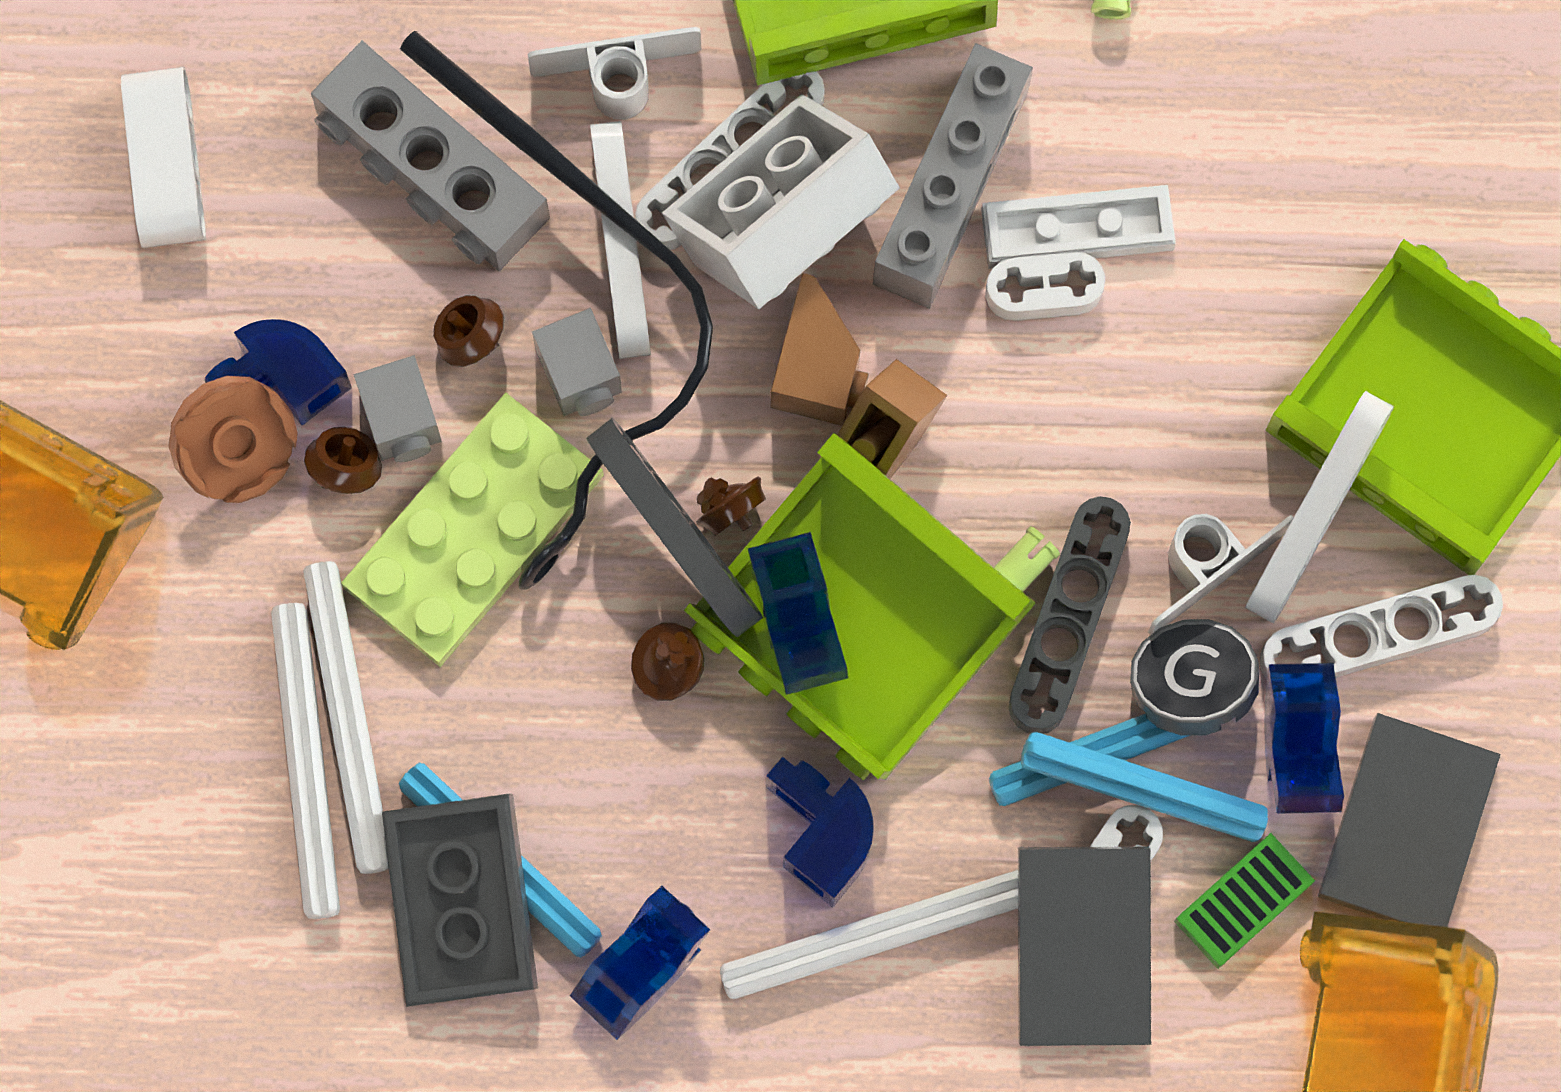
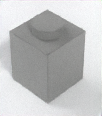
(578, 364)
(398, 410)

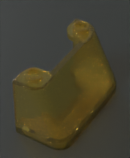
(63, 527)
(1397, 1006)

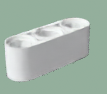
(163, 157)

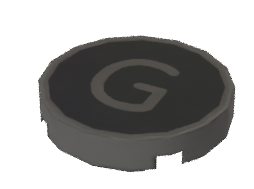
(1194, 676)

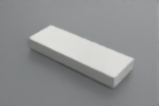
(1087, 223)

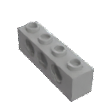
(370, 85)
(952, 175)

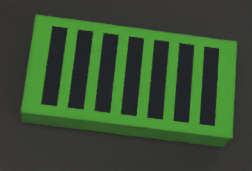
(1244, 901)

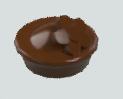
(468, 330)
(343, 461)
(728, 504)
(667, 661)

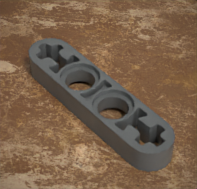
(674, 527)
(1064, 613)

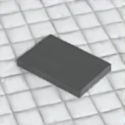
(1409, 824)
(459, 900)
(1084, 946)

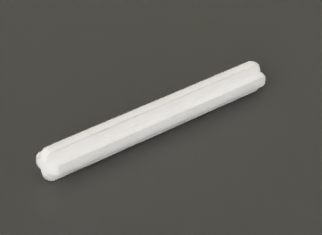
(347, 716)
(305, 761)
(870, 936)

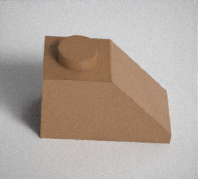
(817, 360)
(891, 416)

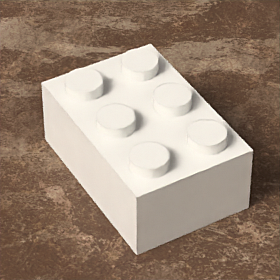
(781, 200)

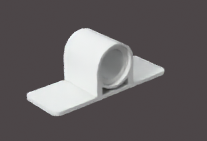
(616, 57)
(1205, 576)

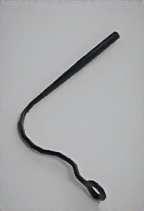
(547, 156)

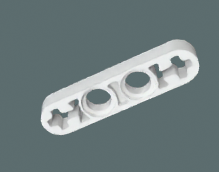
(719, 146)
(619, 245)
(1319, 506)
(1378, 624)

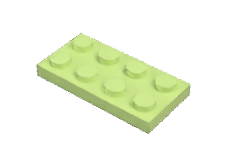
(470, 530)

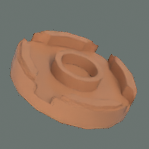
(232, 439)

